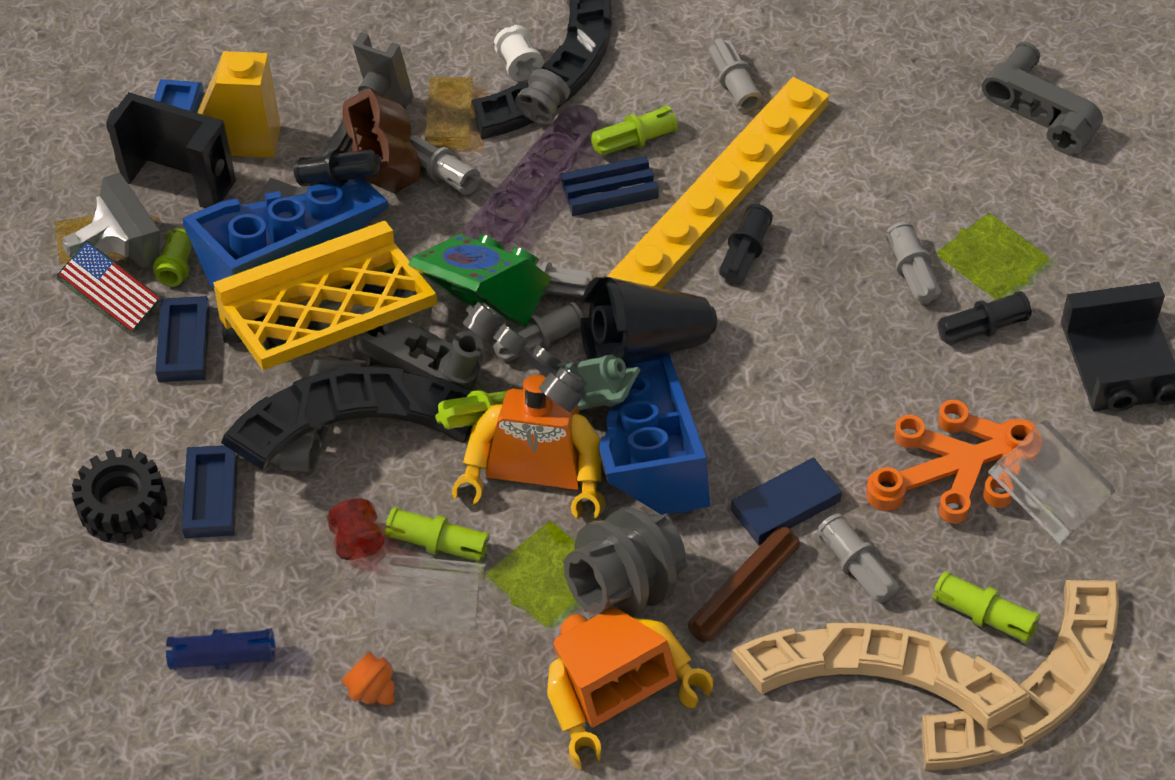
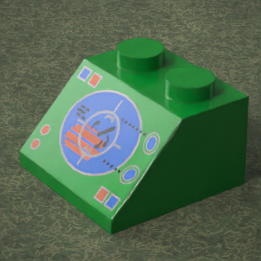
(485, 274)

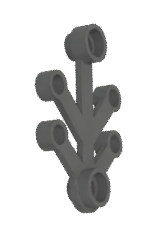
(560, 386)

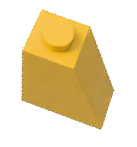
(246, 102)

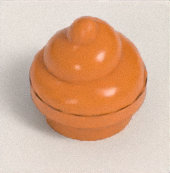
(371, 681)

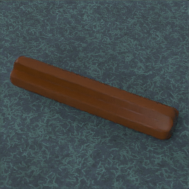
(743, 584)

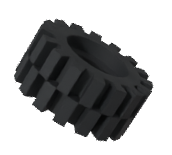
(123, 518)

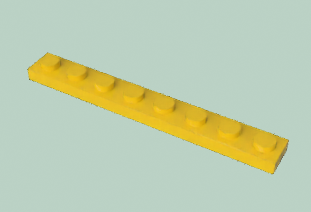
(722, 185)

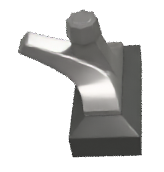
(118, 225)

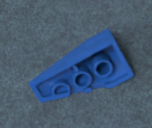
(244, 236)
(654, 444)

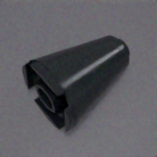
(642, 320)

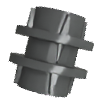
(625, 562)

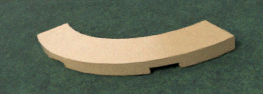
(887, 653)
(1055, 686)

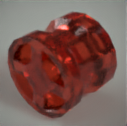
(355, 529)

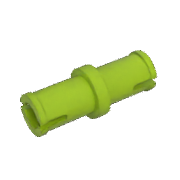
(437, 534)
(986, 607)

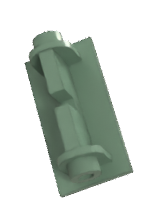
(606, 379)

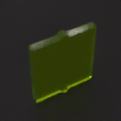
(992, 256)
(536, 575)

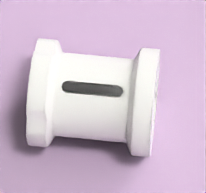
(515, 47)

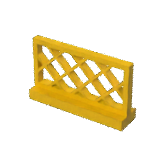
(318, 275)

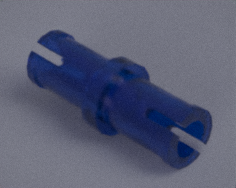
(220, 649)

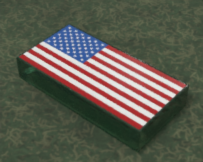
(108, 288)

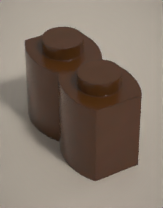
(385, 128)

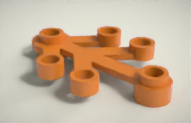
(957, 458)

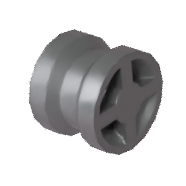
(542, 96)

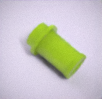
(172, 265)

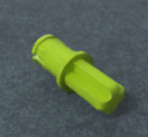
(634, 131)
(467, 410)

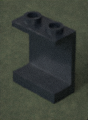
(174, 138)
(1120, 346)

